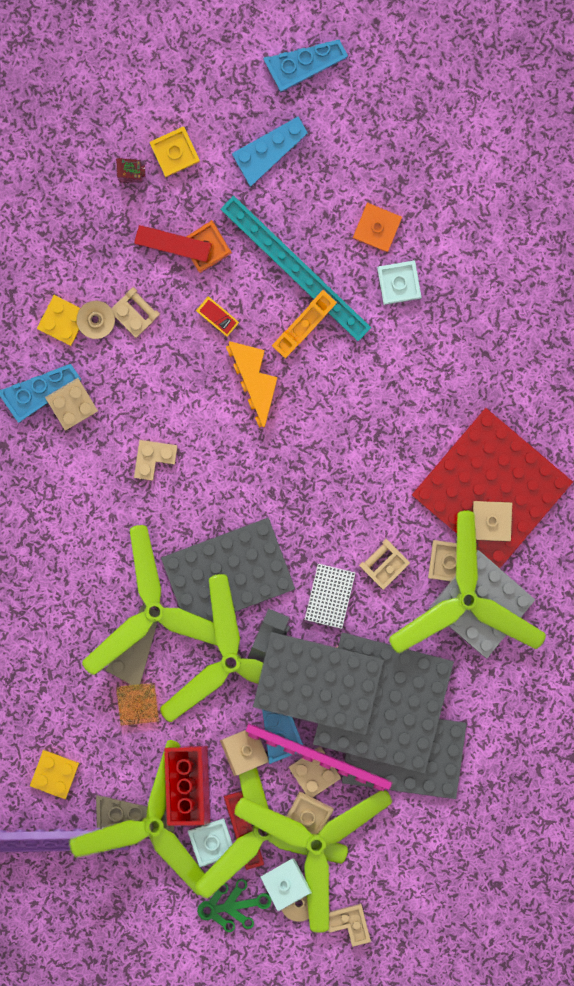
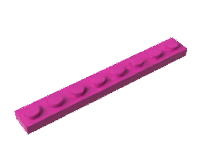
(325, 760)

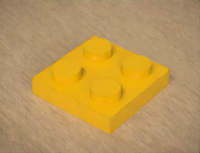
(174, 151)
(60, 320)
(54, 774)

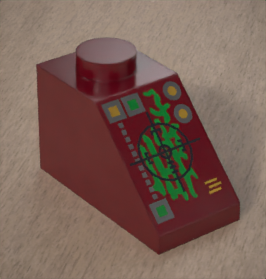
(130, 170)

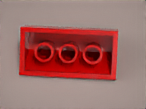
(187, 785)

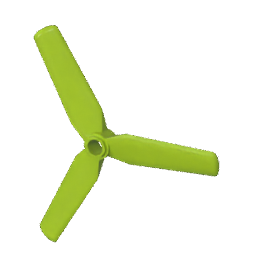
(450, 610)
(137, 626)
(228, 642)
(132, 832)
(297, 835)
(248, 845)

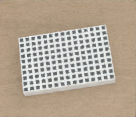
(330, 596)

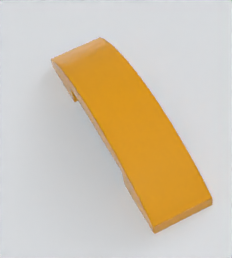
(304, 324)

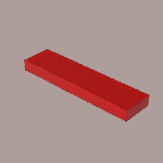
(173, 243)
(241, 826)

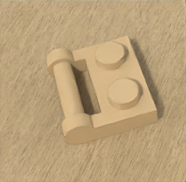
(130, 317)
(389, 568)

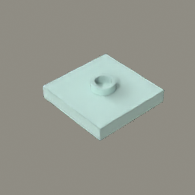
(399, 282)
(210, 841)
(286, 884)

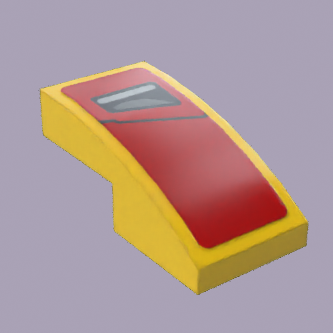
(217, 316)

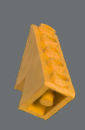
(259, 385)

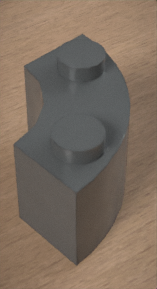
(272, 622)

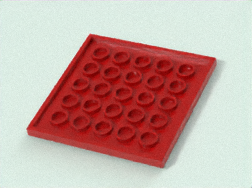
(493, 466)

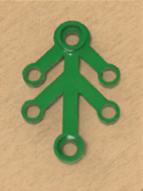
(231, 906)

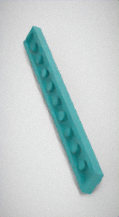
(293, 265)

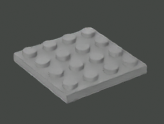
(491, 585)

